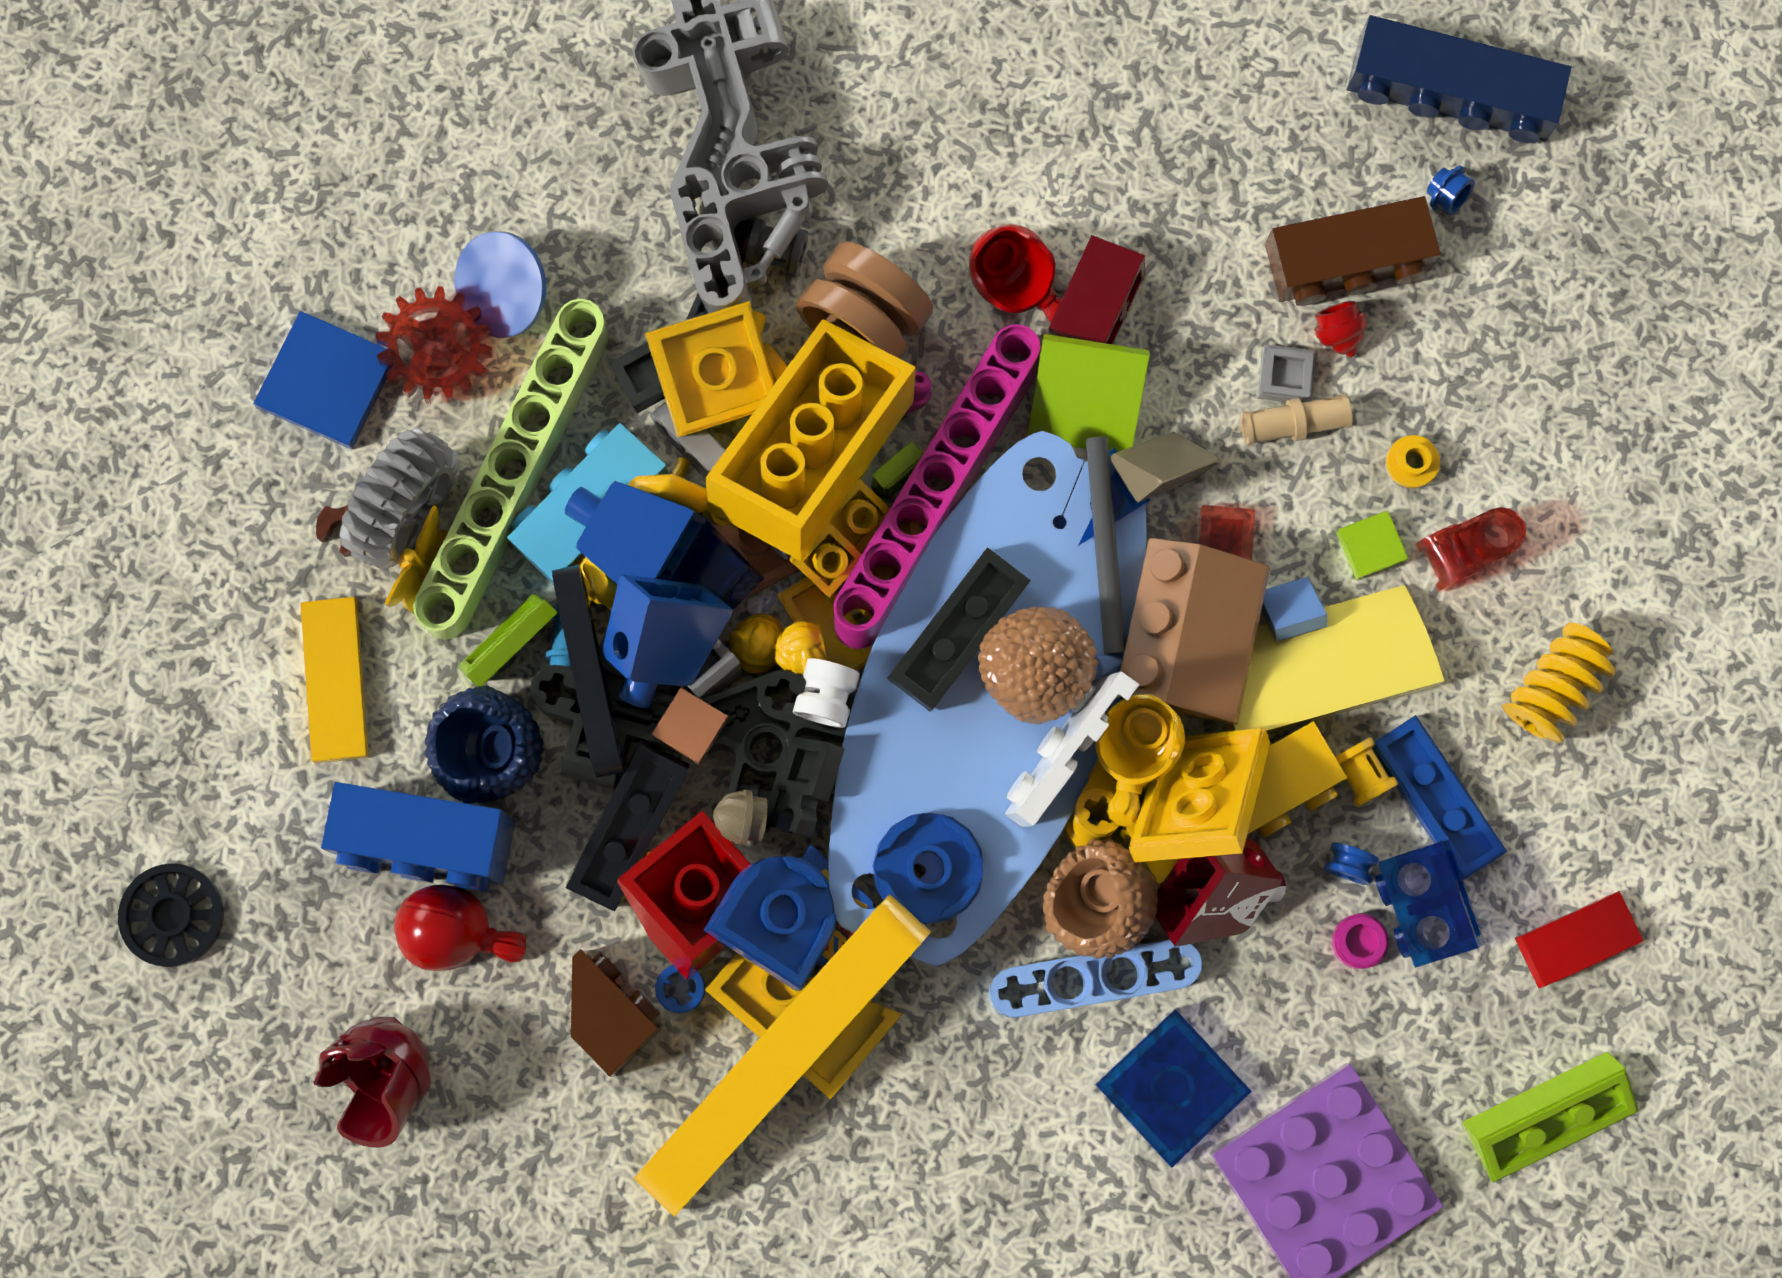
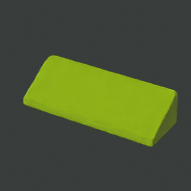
(1548, 1110)

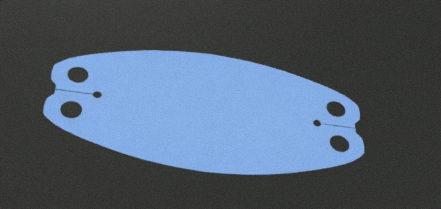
(968, 747)

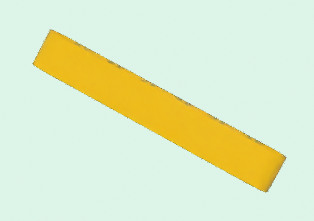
(782, 1055)

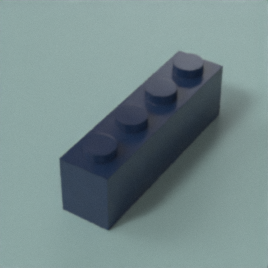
(1458, 79)

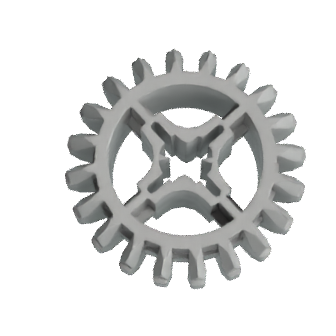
(397, 497)

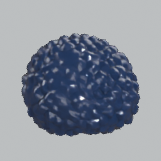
(483, 745)

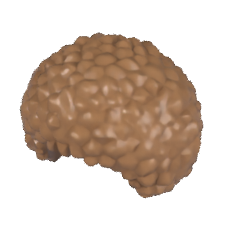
(1038, 663)
(1100, 900)

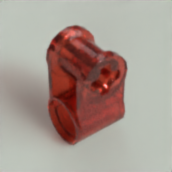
(1463, 550)

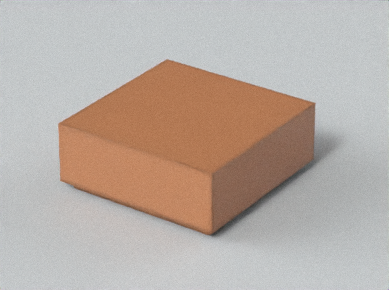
(690, 726)

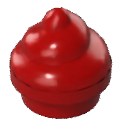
(1341, 327)

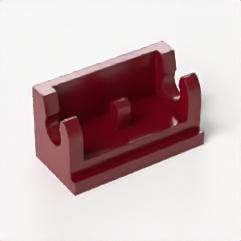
(1099, 292)

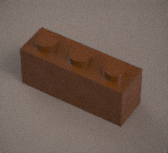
(1352, 251)

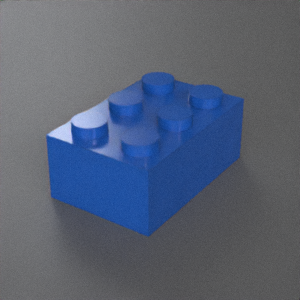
(418, 836)

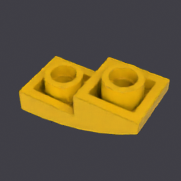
(843, 539)

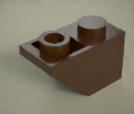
(604, 1017)

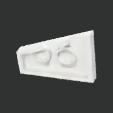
(1035, 791)

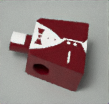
(1217, 895)

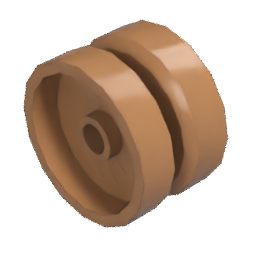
(866, 298)

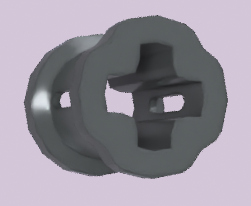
(792, 256)

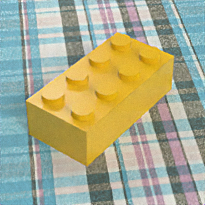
(810, 439)

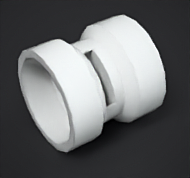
(826, 692)

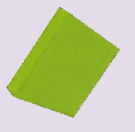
(1088, 391)

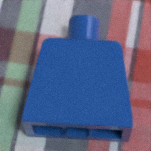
(661, 634)

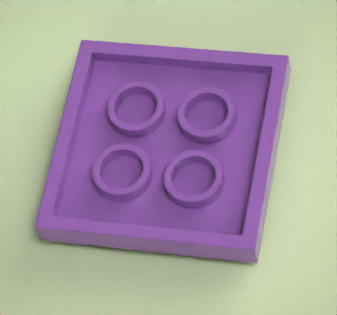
(1326, 1178)

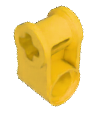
(1093, 800)

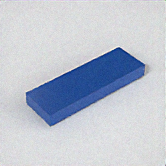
(1437, 796)

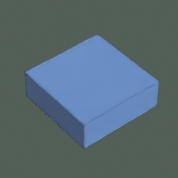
(1293, 609)

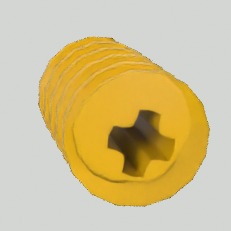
(1560, 682)

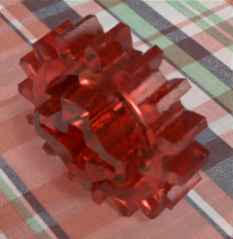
(445, 324)

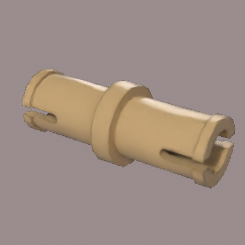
(1296, 419)

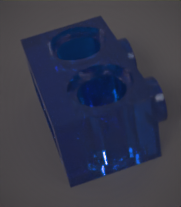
(1444, 898)

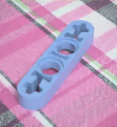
(1095, 982)

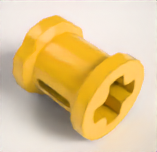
(1364, 772)

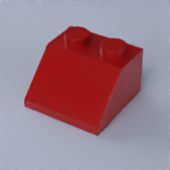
(680, 889)

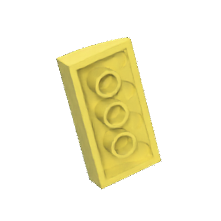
(1363, 657)

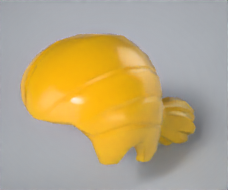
(1138, 748)

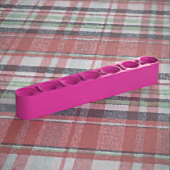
(943, 461)

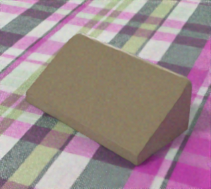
(1161, 465)

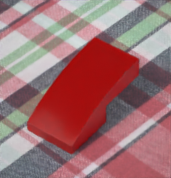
(1579, 939)

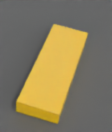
(334, 680)

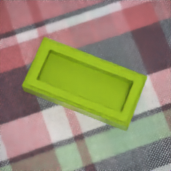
(507, 639)

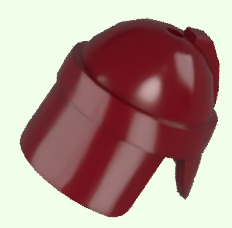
(385, 1071)

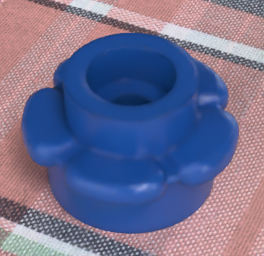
(1450, 189)

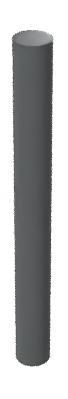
(1105, 545)

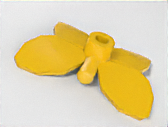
(417, 562)

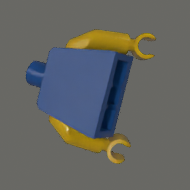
(638, 529)

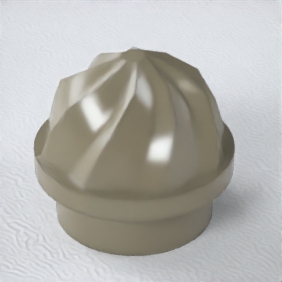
(741, 817)

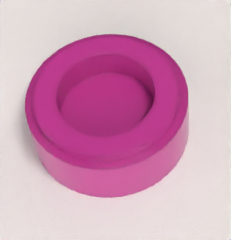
(1360, 941)

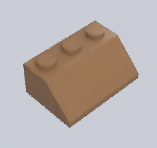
(1195, 628)

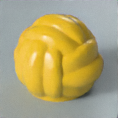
(755, 642)
(797, 644)

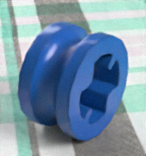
(1351, 863)
(672, 1003)

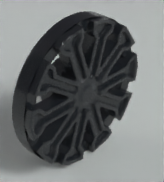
(170, 915)

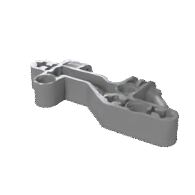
(713, 56)

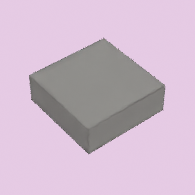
(1286, 373)

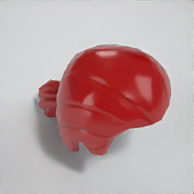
(1014, 270)
(448, 928)

